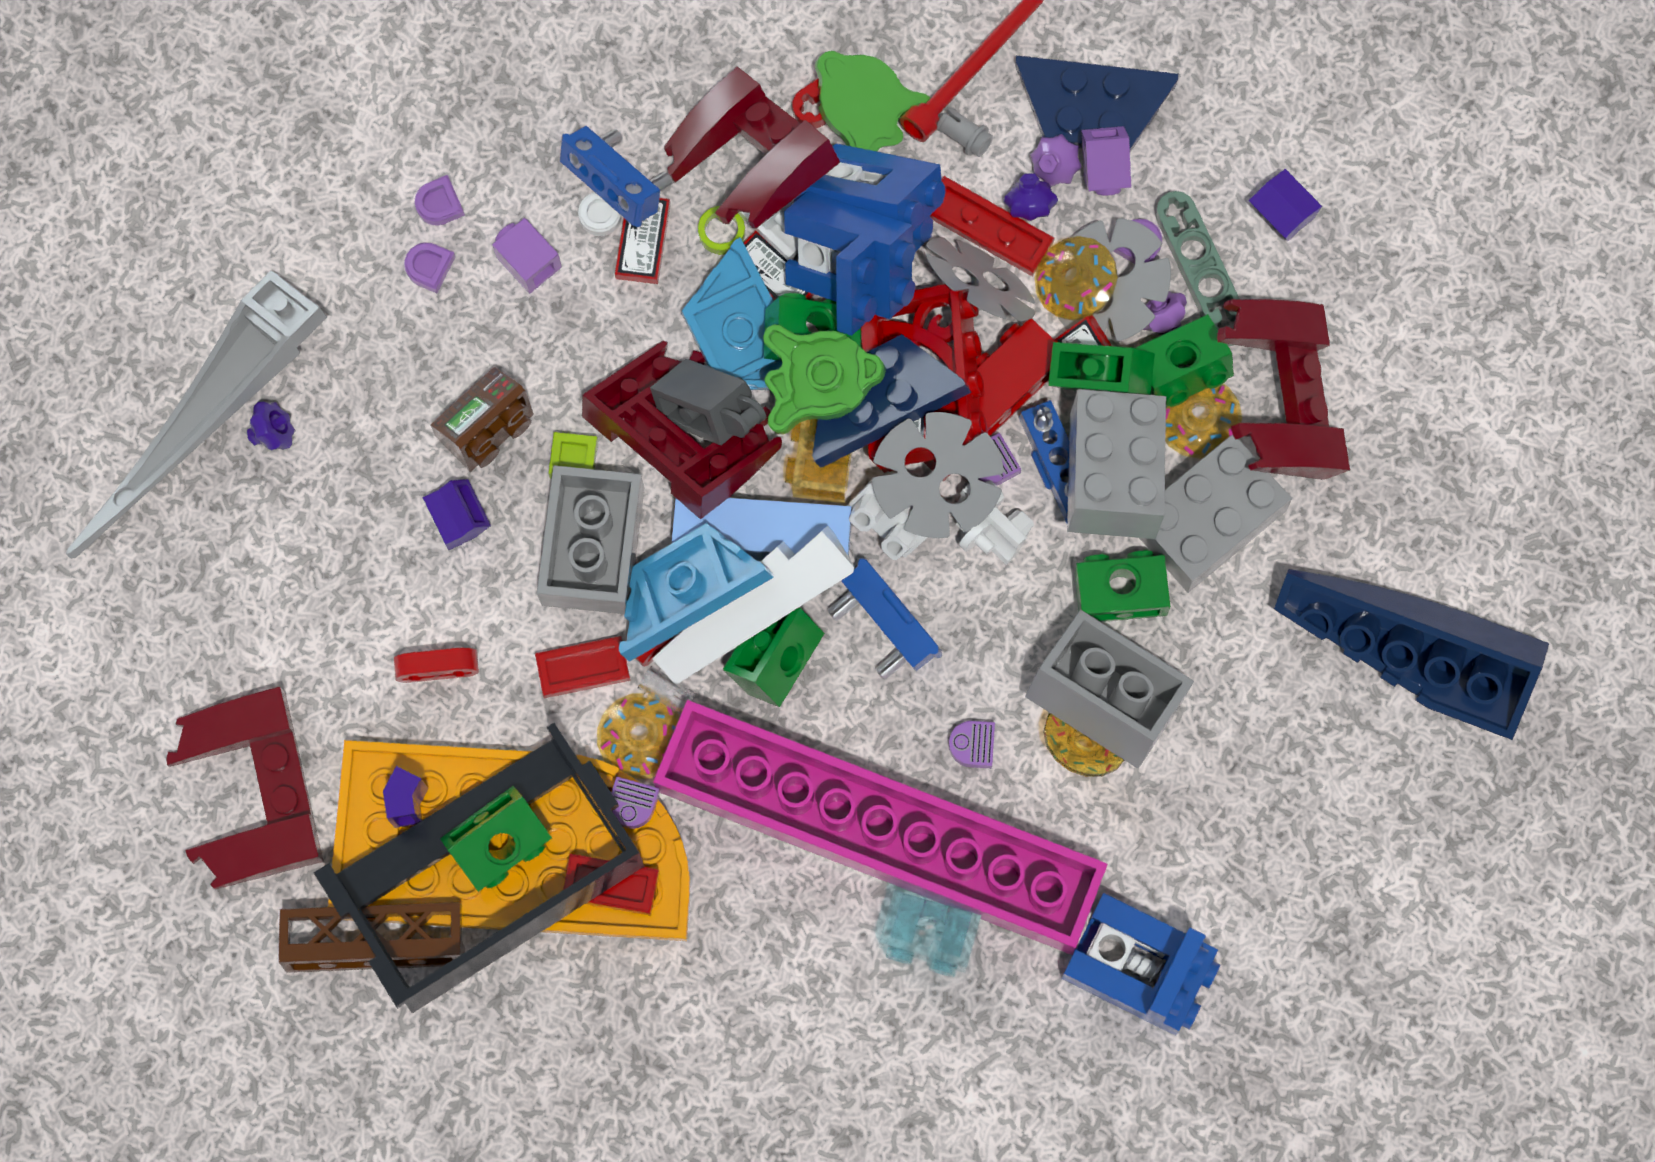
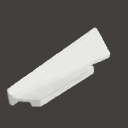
(795, 582)

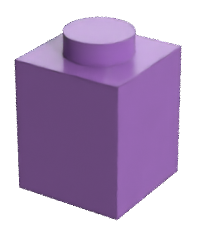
(1106, 160)
(526, 254)

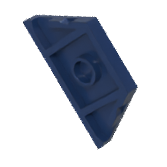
(1092, 96)
(910, 389)

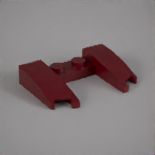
(793, 150)
(1296, 333)
(698, 475)
(290, 833)

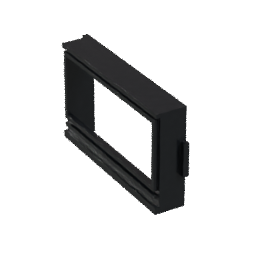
(421, 848)

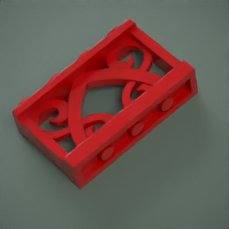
(960, 360)

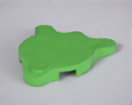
(863, 99)
(819, 376)

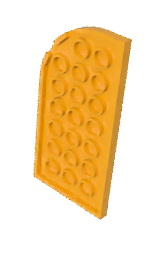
(564, 814)

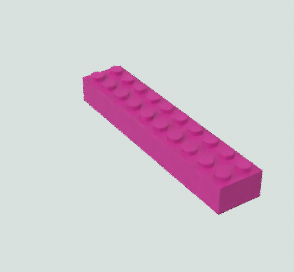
(880, 827)

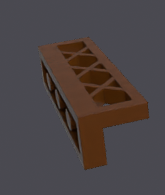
(356, 954)

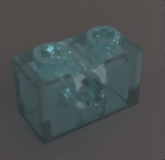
(913, 914)

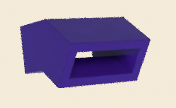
(1286, 204)
(457, 513)
(403, 798)

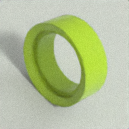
(716, 248)

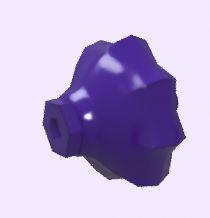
(1030, 198)
(270, 426)

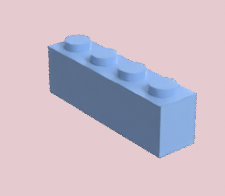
(765, 524)

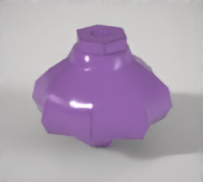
(1055, 160)
(1168, 313)

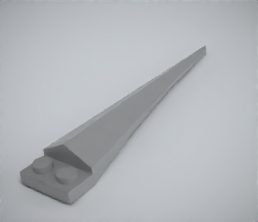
(248, 354)

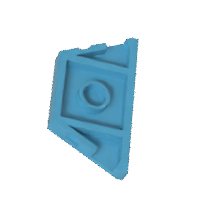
(730, 318)
(686, 586)

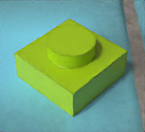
(573, 451)

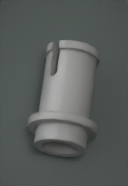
(965, 132)

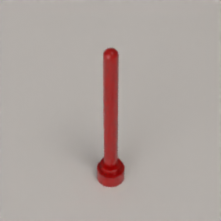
(922, 119)

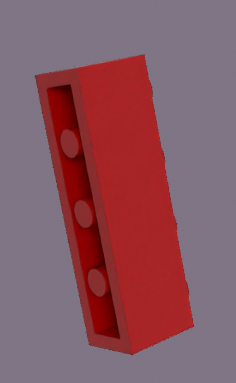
(1012, 374)

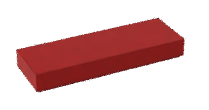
(992, 227)

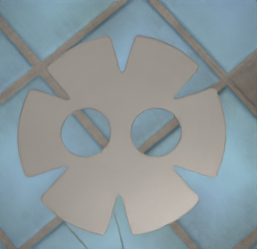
(1145, 281)
(984, 295)
(945, 440)

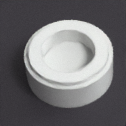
(598, 216)

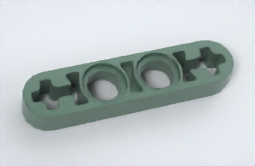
(1195, 270)

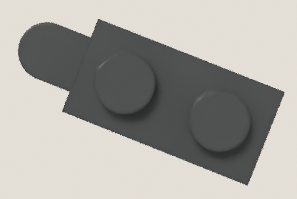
(707, 402)

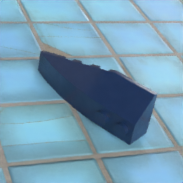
(1432, 650)

